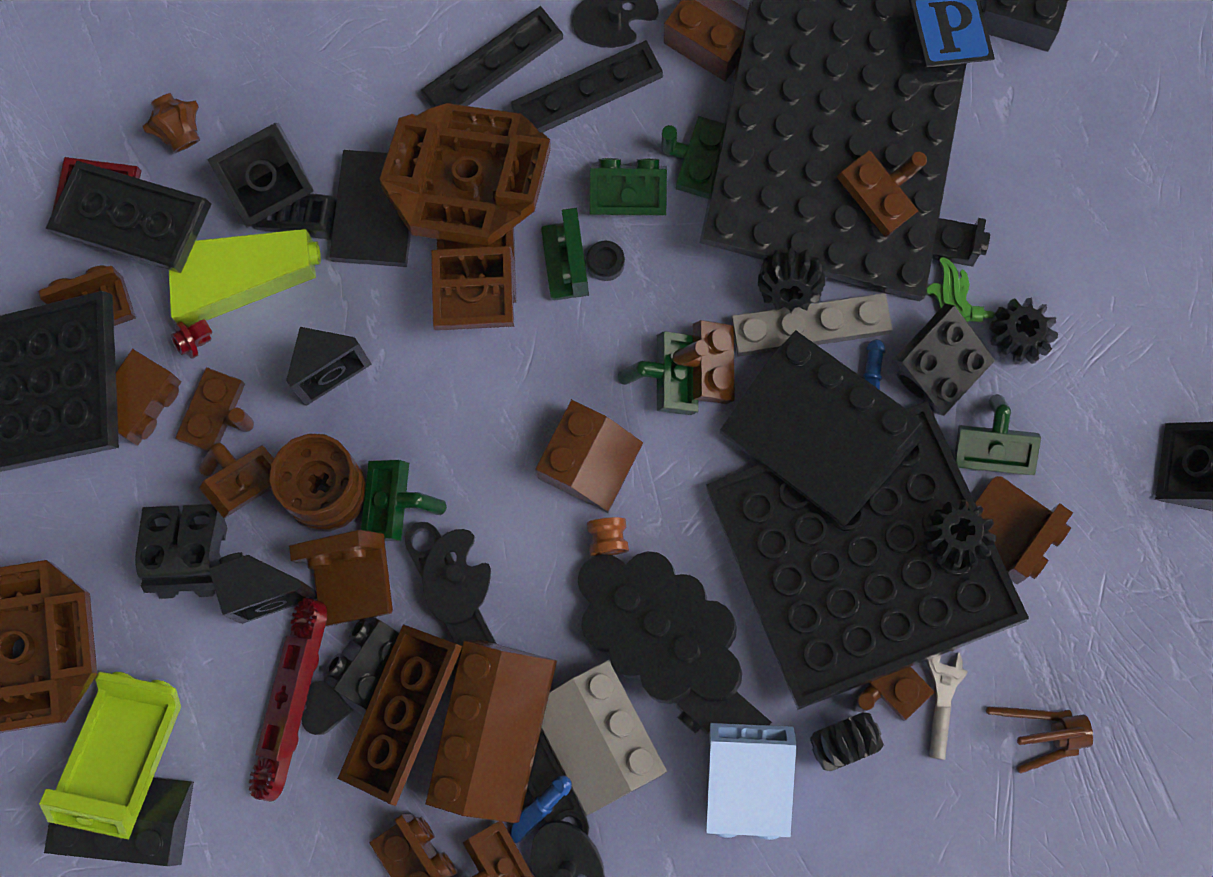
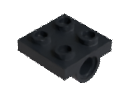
(943, 360)

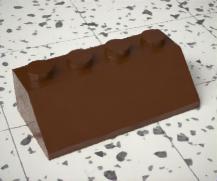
(399, 714)
(491, 732)

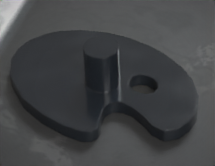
(607, 22)
(455, 589)
(564, 852)

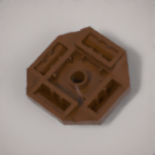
(464, 172)
(59, 649)

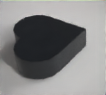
(323, 709)

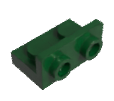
(628, 188)
(565, 257)

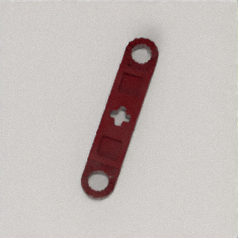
(288, 700)

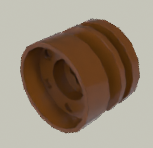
(309, 463)

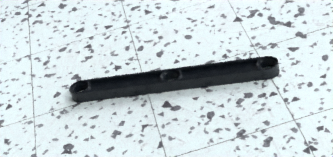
(545, 766)

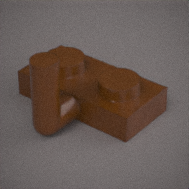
(880, 192)
(711, 361)
(213, 410)
(238, 480)
(900, 690)
(496, 853)

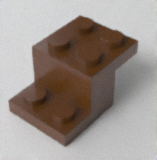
(474, 284)

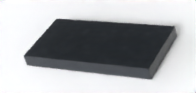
(129, 216)

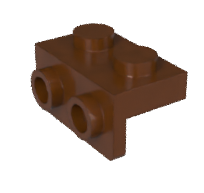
(94, 280)

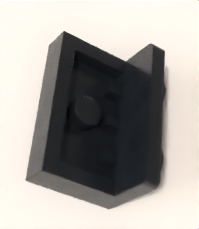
(362, 661)

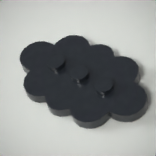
(659, 627)

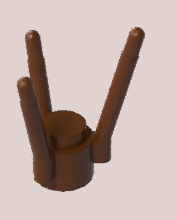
(1068, 732)

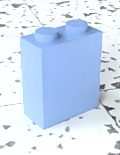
(750, 780)

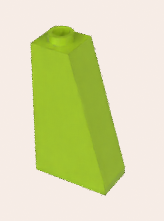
(240, 271)

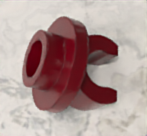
(188, 339)

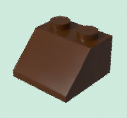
(707, 33)
(588, 456)

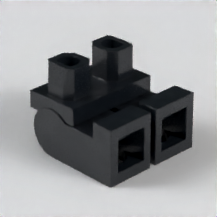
(179, 554)

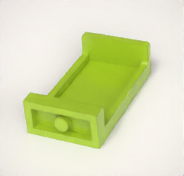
(114, 756)

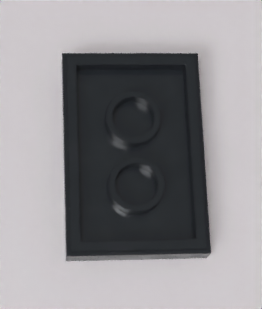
(365, 220)

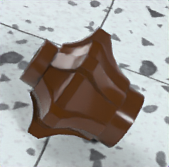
(173, 122)

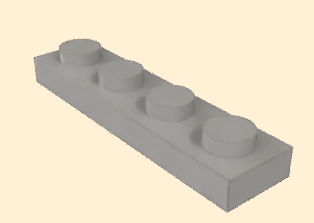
(820, 323)

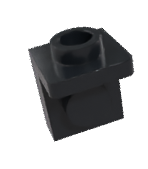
(960, 241)

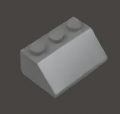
(599, 739)

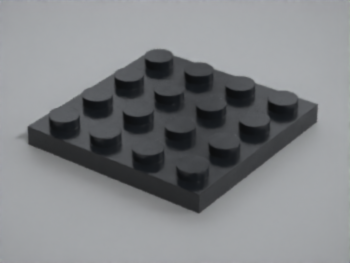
(58, 381)

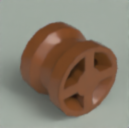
(607, 536)

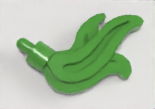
(954, 292)

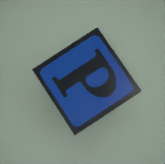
(950, 32)

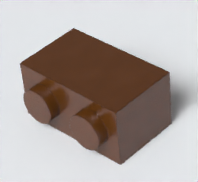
(141, 395)

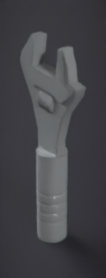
(945, 683)

